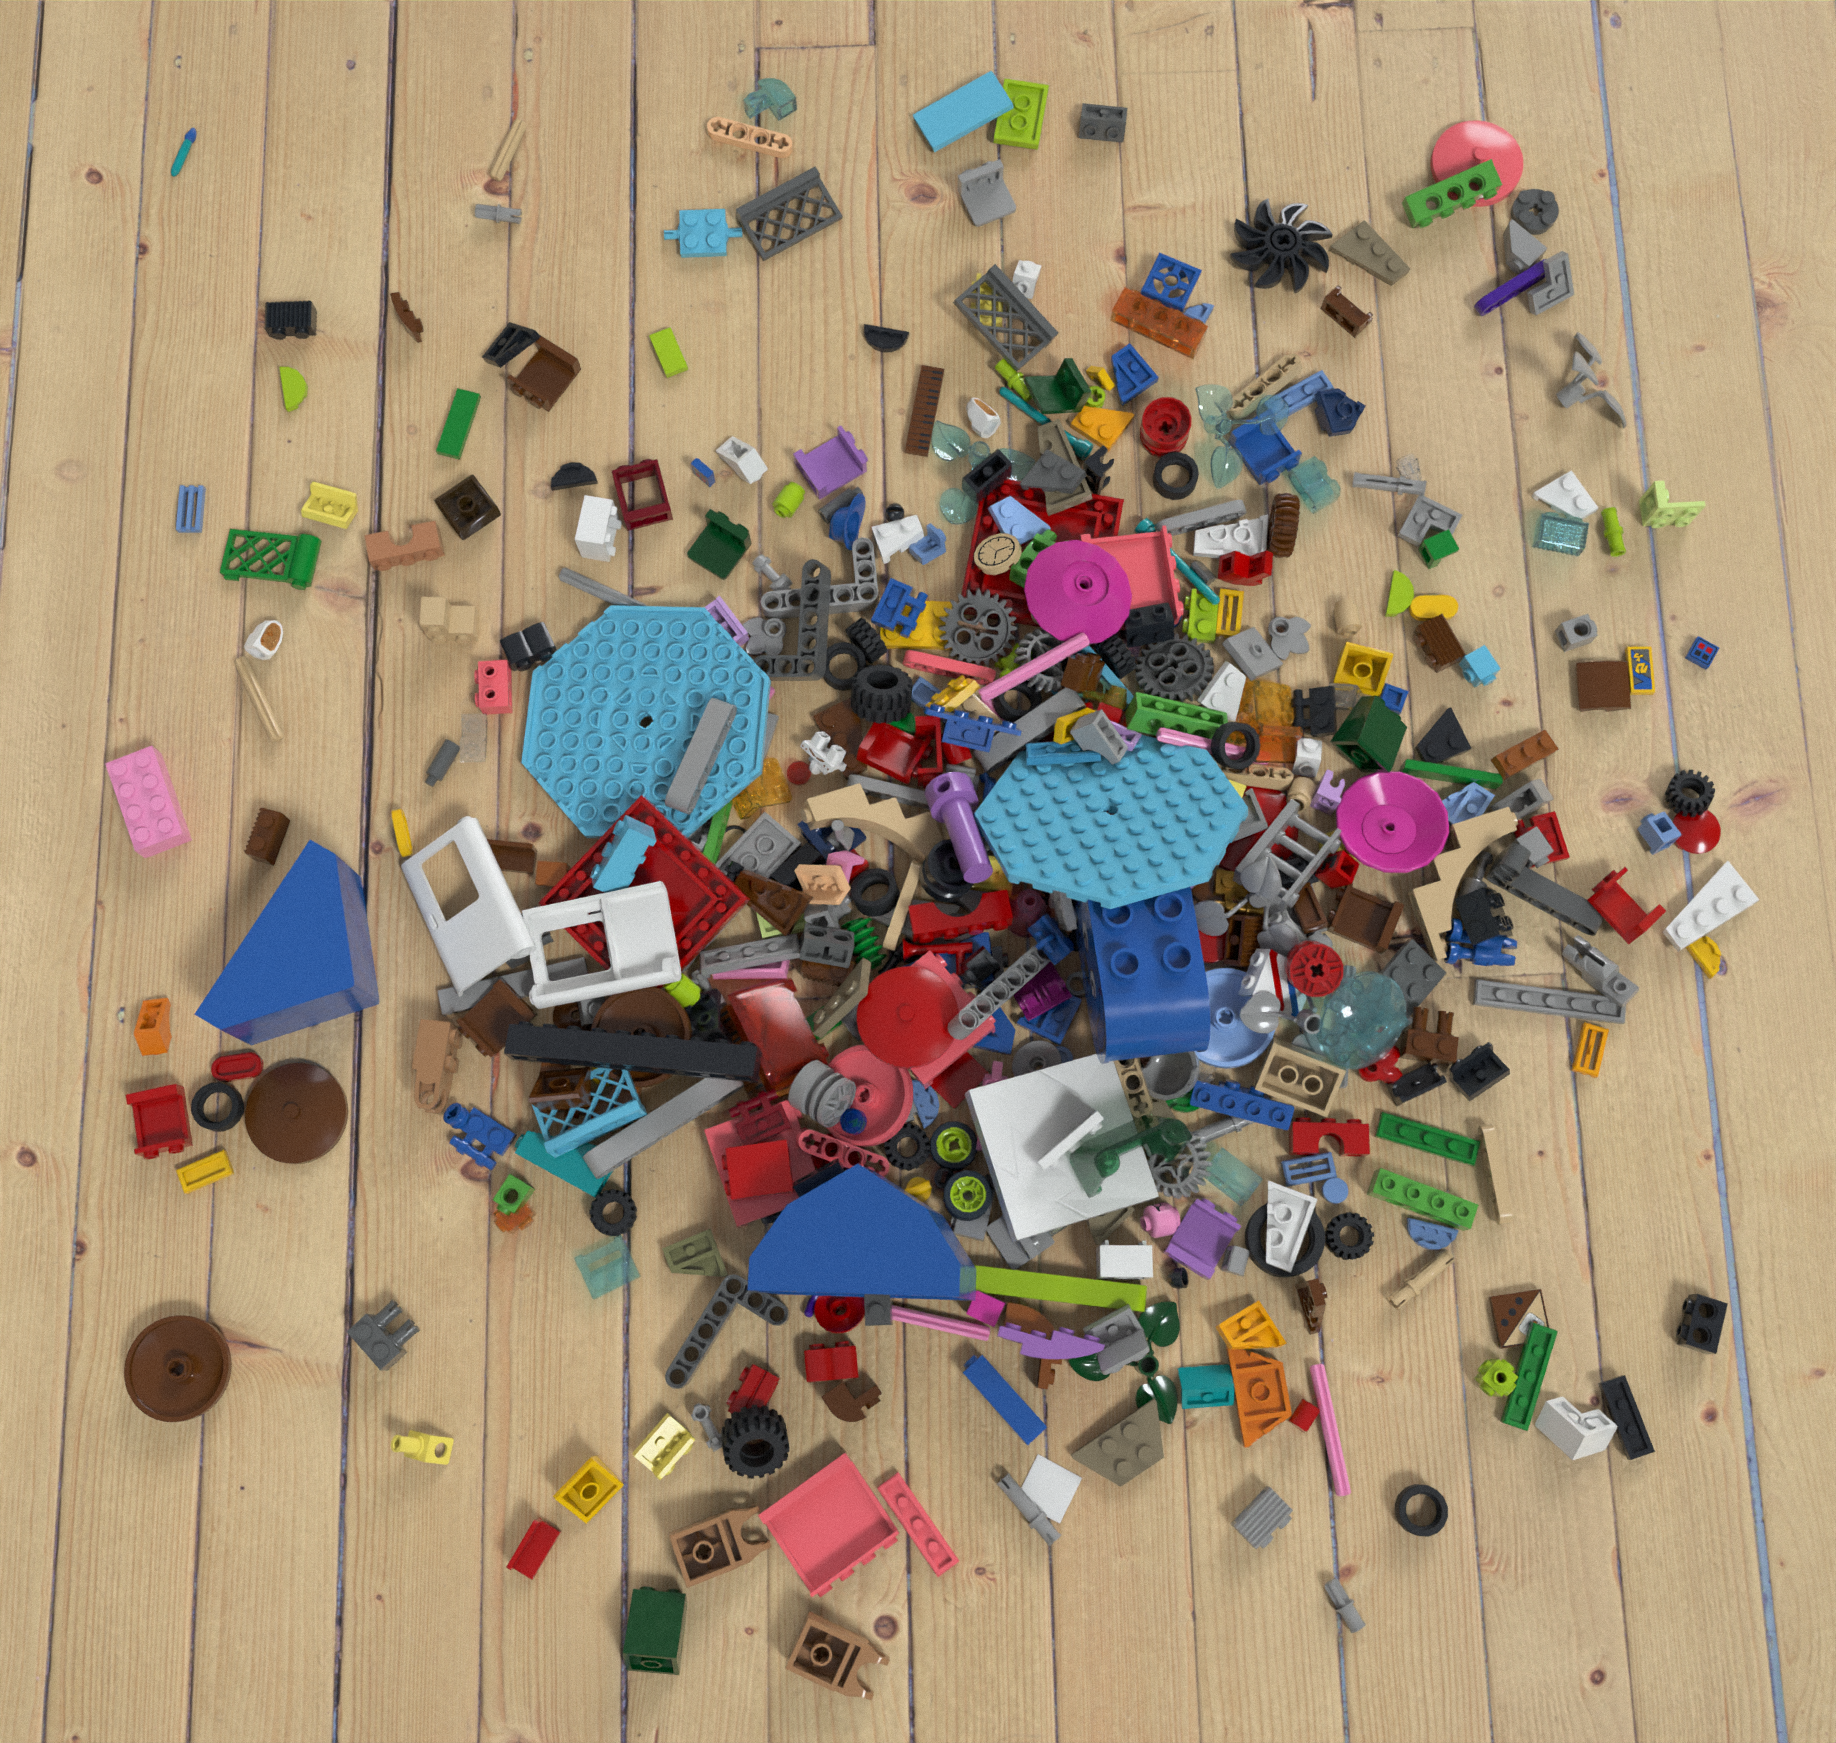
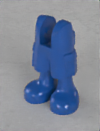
(1482, 954)

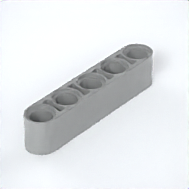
(1034, 727)
(700, 756)

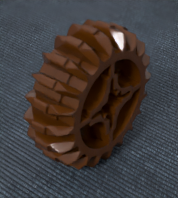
(1283, 525)

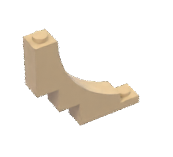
(885, 818)
(1434, 901)

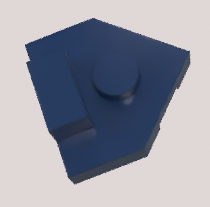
(1337, 412)

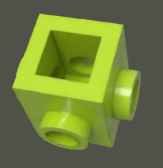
(1487, 1377)

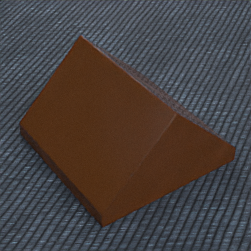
(562, 1089)

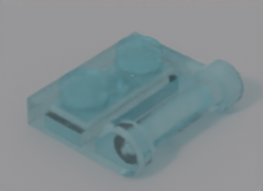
(610, 1275)

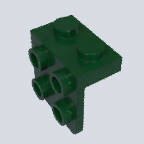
(720, 545)

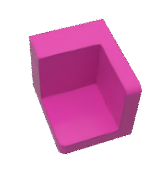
(985, 1308)

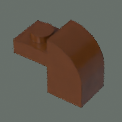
(846, 1407)

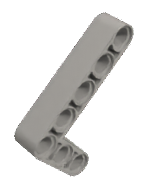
(853, 591)

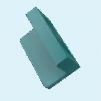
(1206, 1386)

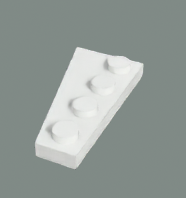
(1714, 905)

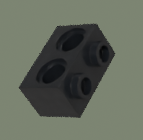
(1709, 1326)

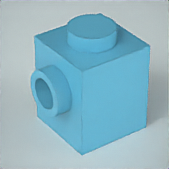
(1479, 667)

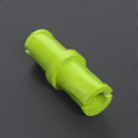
(1014, 379)
(1613, 532)

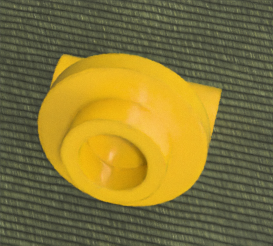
(919, 1188)

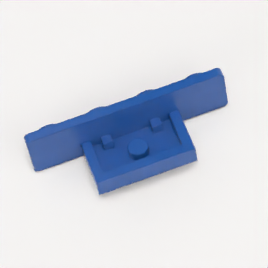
(969, 731)
(1242, 1102)

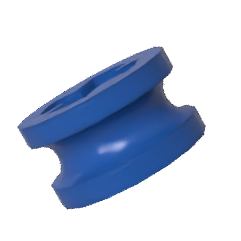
(456, 1115)

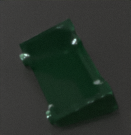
(1100, 1155)

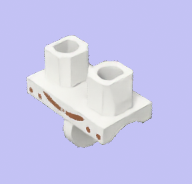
(821, 757)

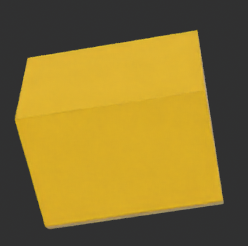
(1363, 668)
(589, 1489)

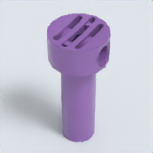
(952, 802)

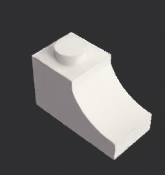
(742, 459)

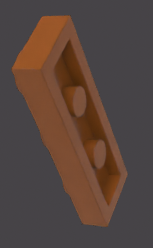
(1524, 754)

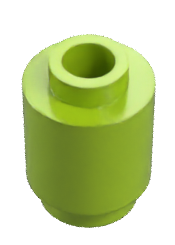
(788, 500)
(684, 991)

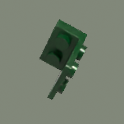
(1060, 392)

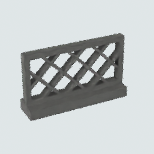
(775, 199)
(1015, 303)

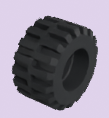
(881, 693)
(759, 1457)

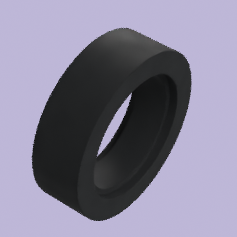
(1258, 1255)

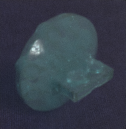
(1361, 1020)

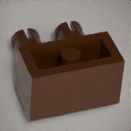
(1430, 1047)

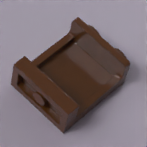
(1364, 918)

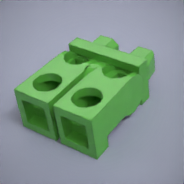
(1040, 542)

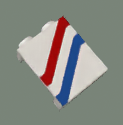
(1268, 975)

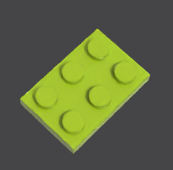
(1024, 122)

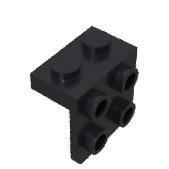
(1484, 915)
(706, 1017)

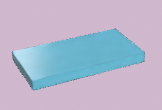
(963, 111)

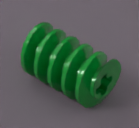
(864, 942)

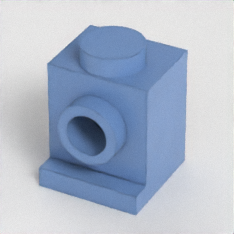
(1658, 831)

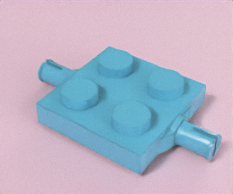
(703, 233)

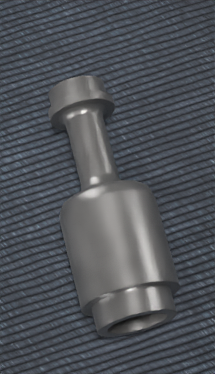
(1474, 883)

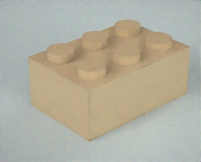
(1299, 1077)

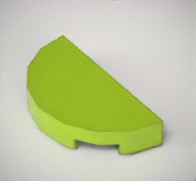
(294, 387)
(1400, 594)

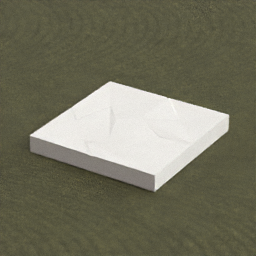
(1031, 1114)

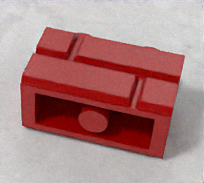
(755, 1389)

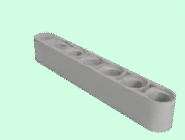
(998, 992)
(658, 1124)

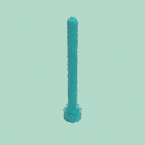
(1081, 447)
(1147, 526)

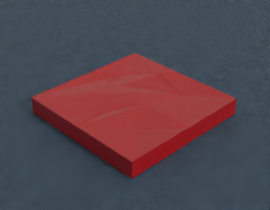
(1095, 517)
(697, 890)

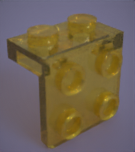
(1265, 704)
(764, 791)

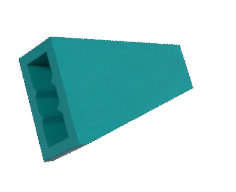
(568, 1166)

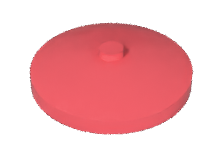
(1475, 143)
(881, 1093)

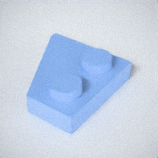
(1016, 520)
(1467, 803)

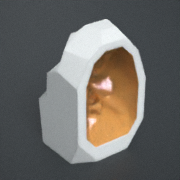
(982, 418)
(264, 640)

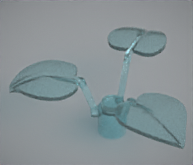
(1212, 406)
(951, 442)

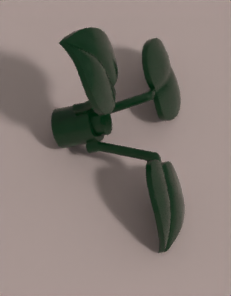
(1162, 1328)

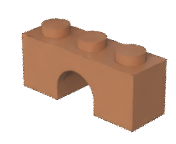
(424, 545)

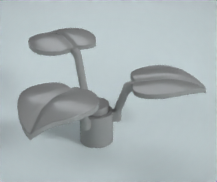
(1574, 390)
(1263, 883)
(1262, 1015)

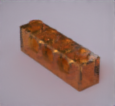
(1162, 333)

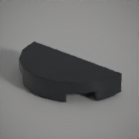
(885, 339)
(573, 475)

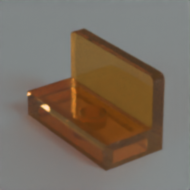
(1278, 743)

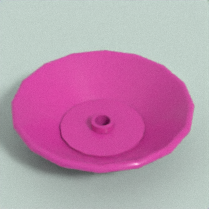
(1066, 608)
(1395, 802)

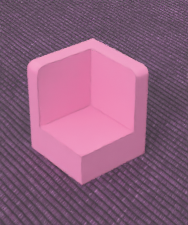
(845, 860)

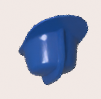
(847, 522)

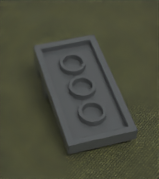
(1414, 973)

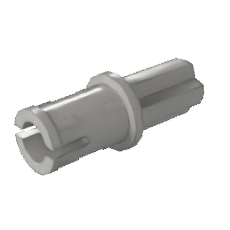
(498, 213)
(1344, 1605)

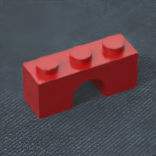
(1351, 1136)

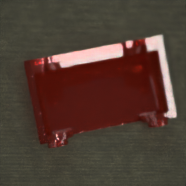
(778, 1029)

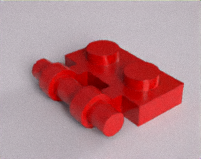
(1550, 828)

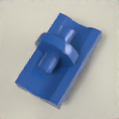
(1051, 939)

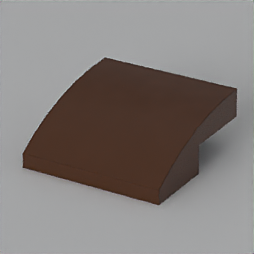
(1603, 685)

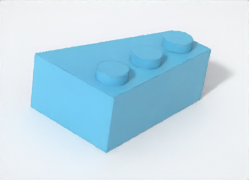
(622, 855)

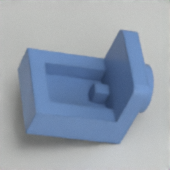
(929, 546)

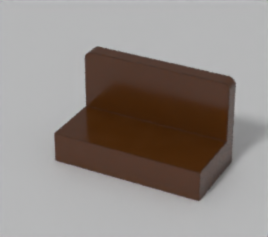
(514, 856)

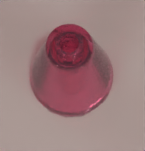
(1027, 909)

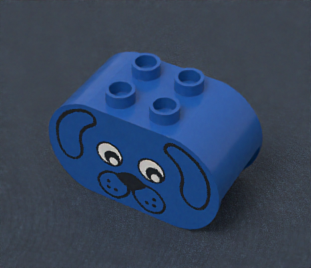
(1144, 977)

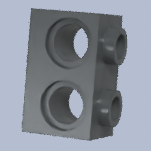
(826, 945)

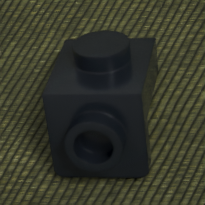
(978, 967)

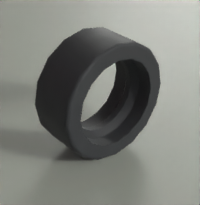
(1180, 459)
(842, 648)
(1010, 714)
(1252, 745)
(882, 905)
(199, 1100)
(1441, 1510)

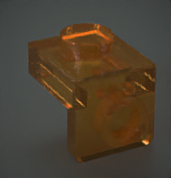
(520, 1220)

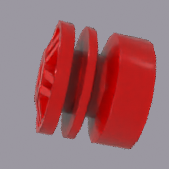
(1169, 415)
(1298, 969)

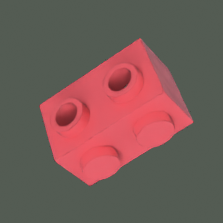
(494, 687)

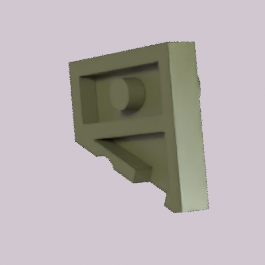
(696, 1256)

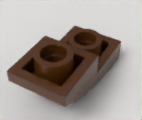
(407, 317)

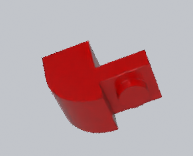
(1244, 569)

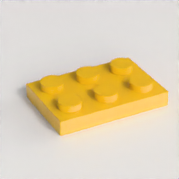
(926, 632)

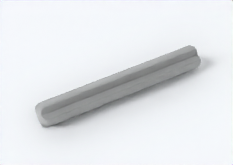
(597, 589)

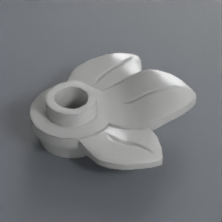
(762, 639)
(1291, 639)

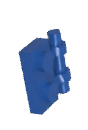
(892, 605)
(486, 1131)

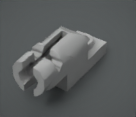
(1600, 972)

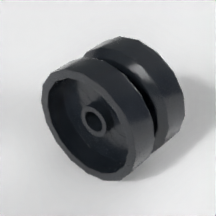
(942, 874)

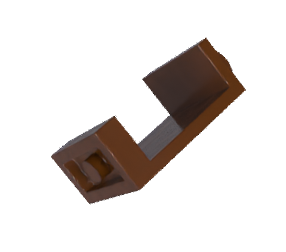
(545, 375)
(490, 1018)

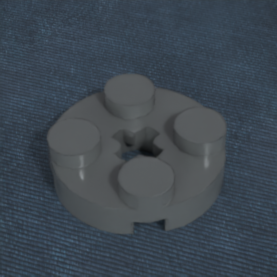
(1542, 201)

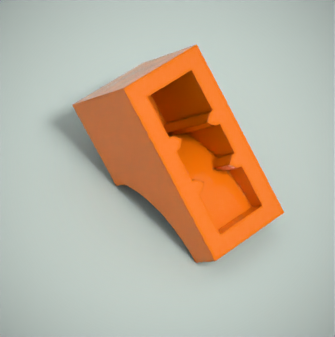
(153, 1027)

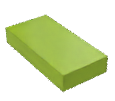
(668, 352)

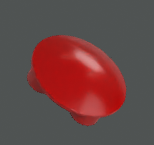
(1698, 833)

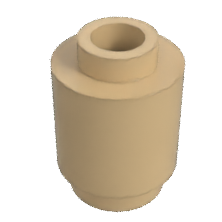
(1347, 617)
(1302, 792)

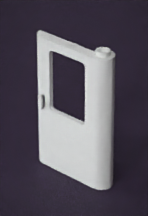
(486, 930)
(637, 938)

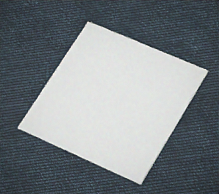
(1050, 1487)

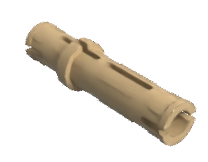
(1413, 1285)

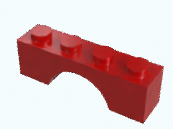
(930, 923)

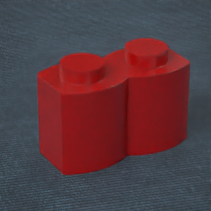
(831, 1363)

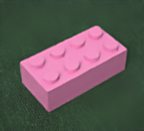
(148, 802)

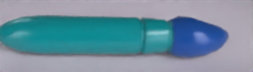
(189, 138)

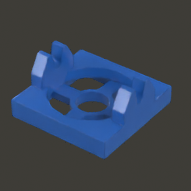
(1177, 269)

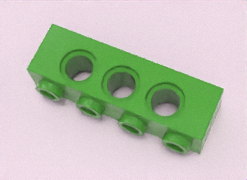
(1483, 175)
(1149, 713)
(1422, 1199)

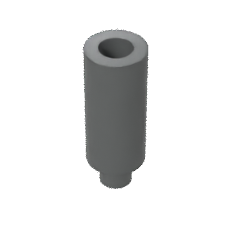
(840, 501)
(442, 762)

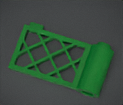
(300, 558)

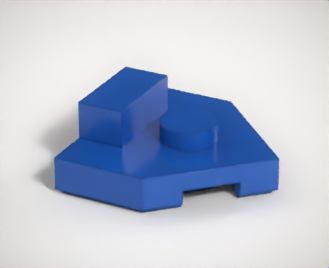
(1002, 1039)

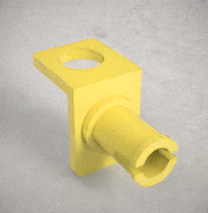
(422, 1447)

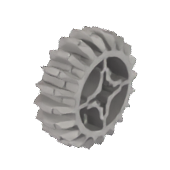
(1037, 644)
(1185, 1182)

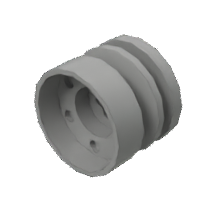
(821, 1093)

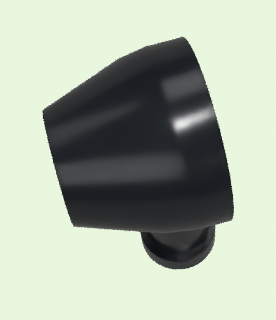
(897, 956)

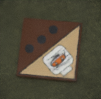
(1513, 1316)

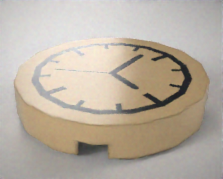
(997, 553)

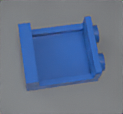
(1264, 454)

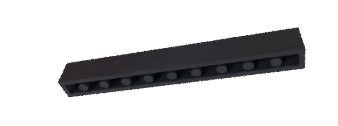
(633, 1052)

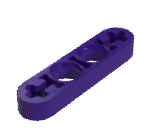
(1510, 289)

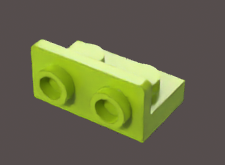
(1200, 619)

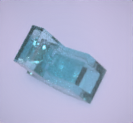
(773, 95)

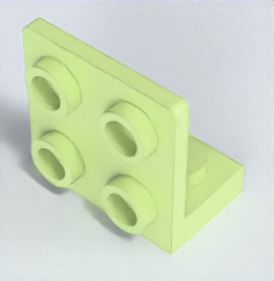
(1659, 513)

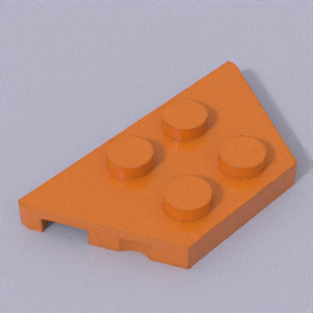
(1258, 1393)

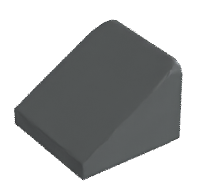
(1203, 572)

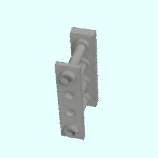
(1276, 835)

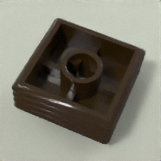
(470, 493)

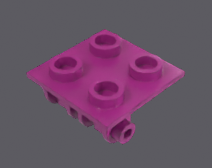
(1042, 992)

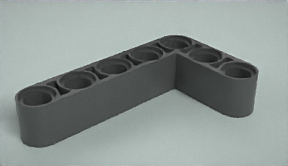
(807, 632)
(1514, 877)
(718, 1323)

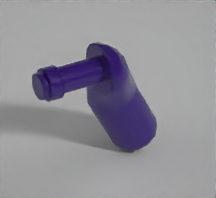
(809, 1309)

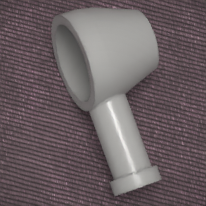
(841, 837)

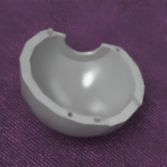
(1171, 1075)

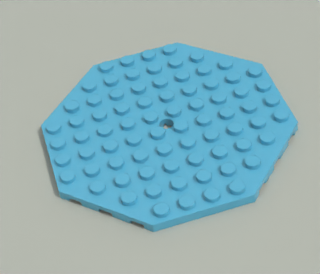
(633, 665)
(1165, 832)

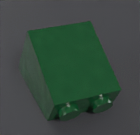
(1370, 735)
(655, 1631)

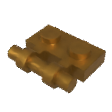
(1228, 888)

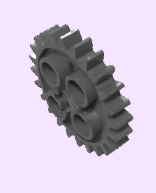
(984, 606)
(1175, 669)

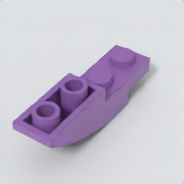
(1060, 1346)

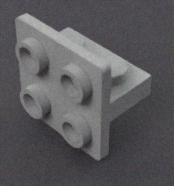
(1020, 1251)

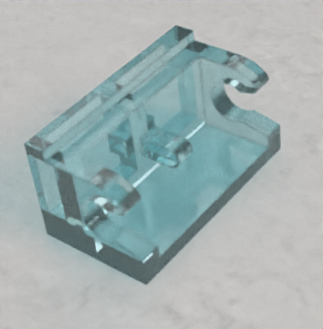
(1232, 1177)

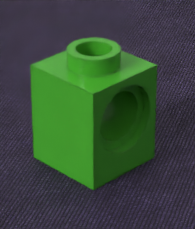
(524, 1193)

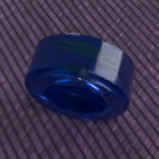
(853, 1121)

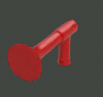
(958, 949)

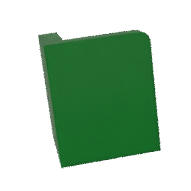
(1437, 548)

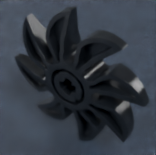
(1281, 245)

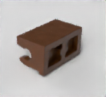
(1345, 312)

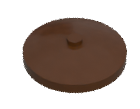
(643, 1011)
(296, 1113)
(177, 1368)

